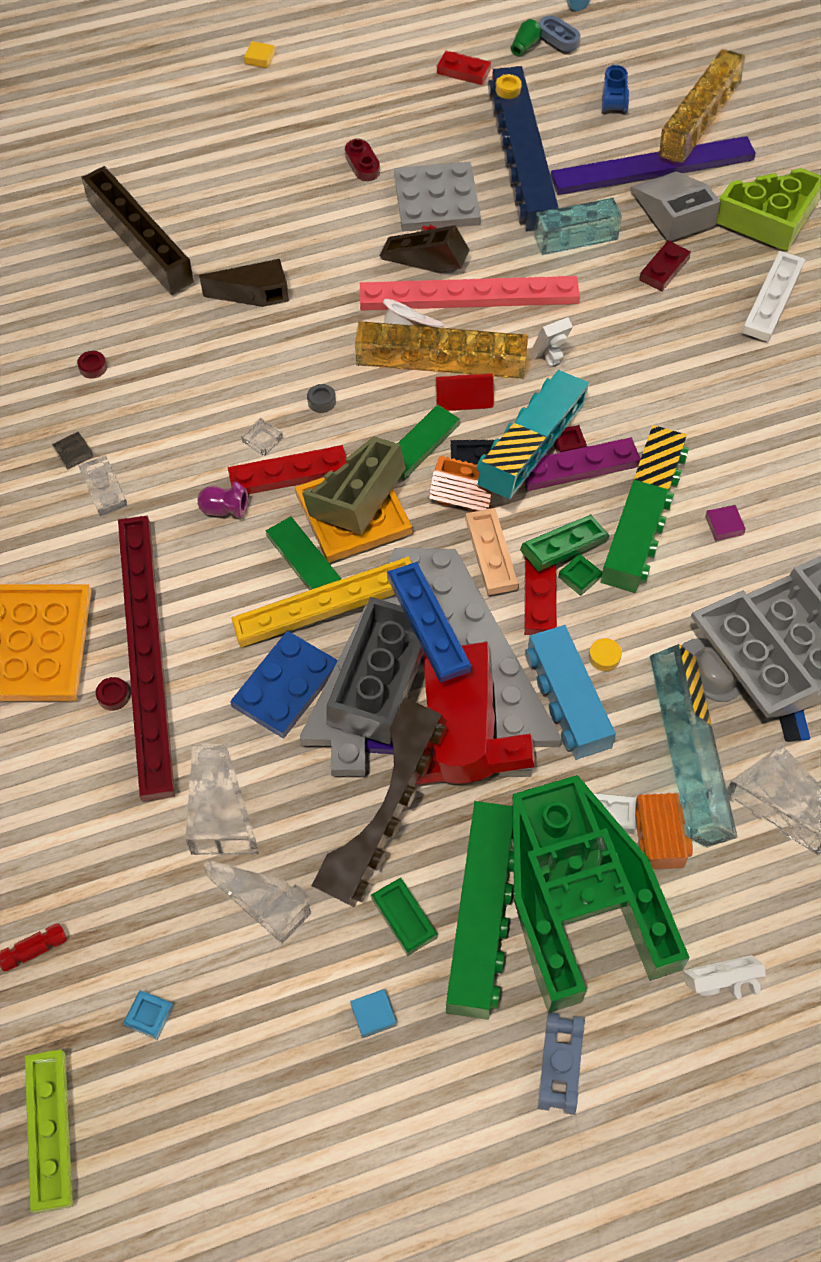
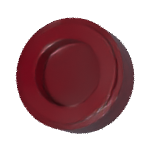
(92, 364)
(112, 693)

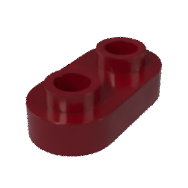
(362, 160)

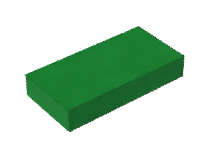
(404, 916)

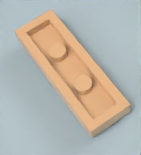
(491, 551)

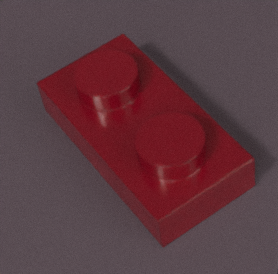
(664, 266)

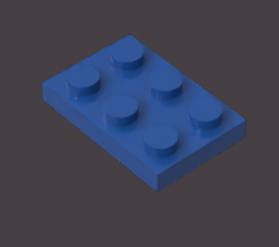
(284, 684)

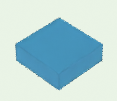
(373, 1013)
(148, 1014)

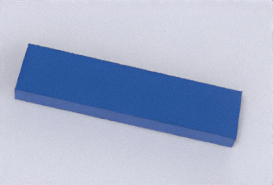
(428, 622)

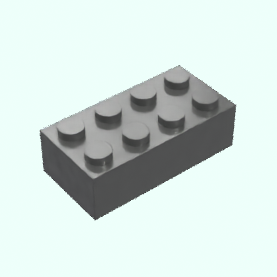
(375, 673)

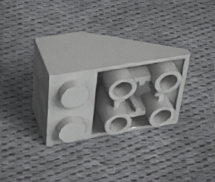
(678, 204)

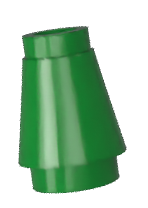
(527, 35)

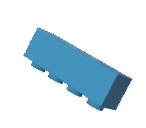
(570, 692)

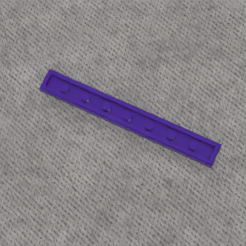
(650, 166)

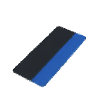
(794, 727)

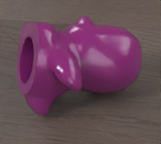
(220, 501)

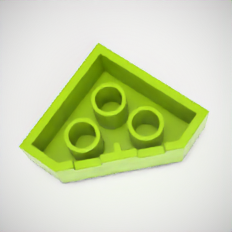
(771, 206)

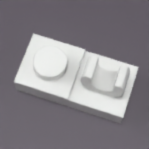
(550, 341)
(732, 973)

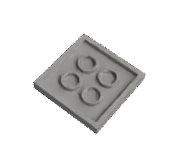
(437, 196)

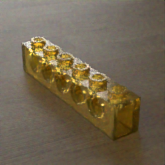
(701, 106)
(441, 349)

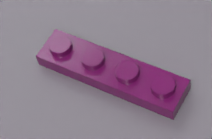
(583, 463)

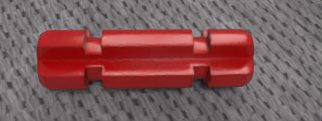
(32, 946)

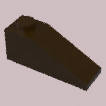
(429, 249)

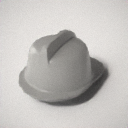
(716, 676)

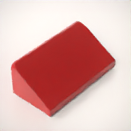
(465, 392)

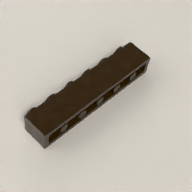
(138, 230)

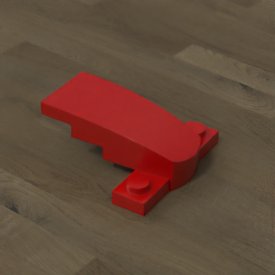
(468, 746)

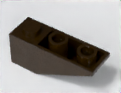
(251, 284)

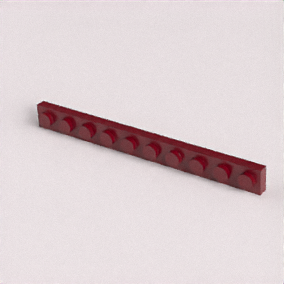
(145, 660)

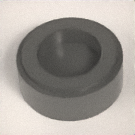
(321, 398)

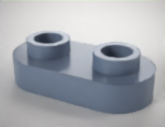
(559, 33)

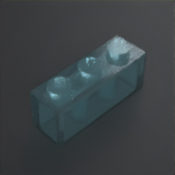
(577, 226)

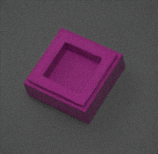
(725, 522)

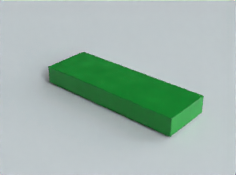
(426, 437)
(564, 542)
(301, 554)

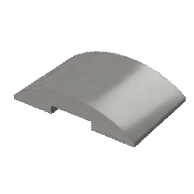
(772, 639)

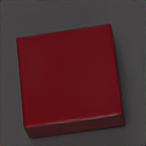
(570, 439)

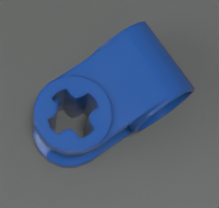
(615, 89)

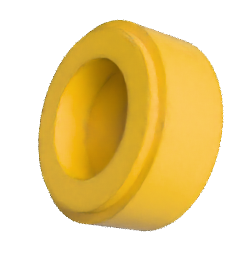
(508, 86)
(605, 654)

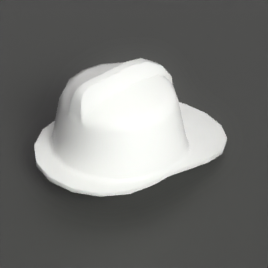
(401, 314)

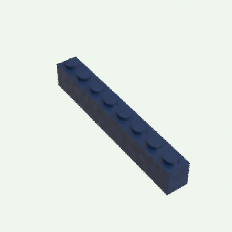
(523, 150)

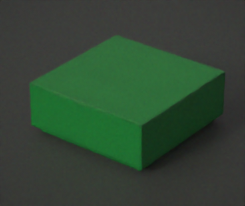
(580, 574)

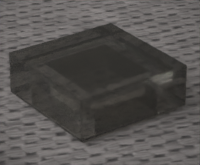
(72, 450)

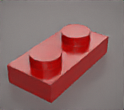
(463, 67)

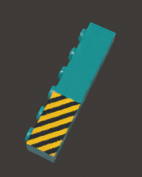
(531, 434)

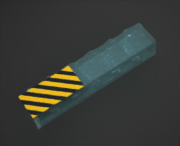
(693, 747)

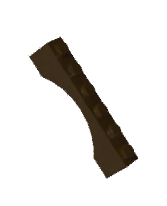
(349, 867)

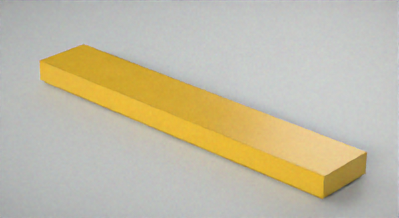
(314, 604)

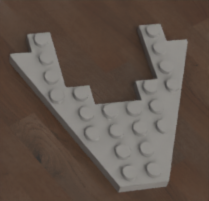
(514, 698)

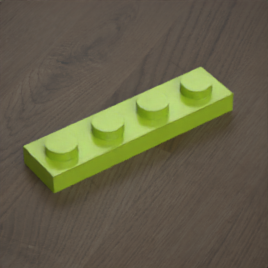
(48, 1132)

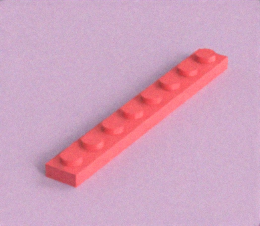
(471, 292)

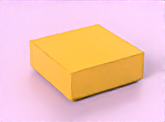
(259, 54)

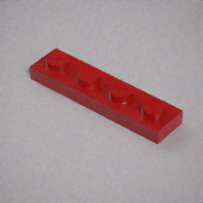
(287, 470)

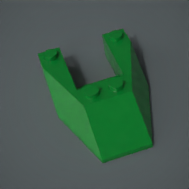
(576, 865)

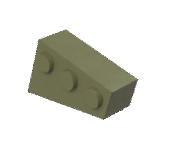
(358, 487)

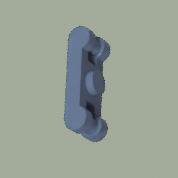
(561, 1063)

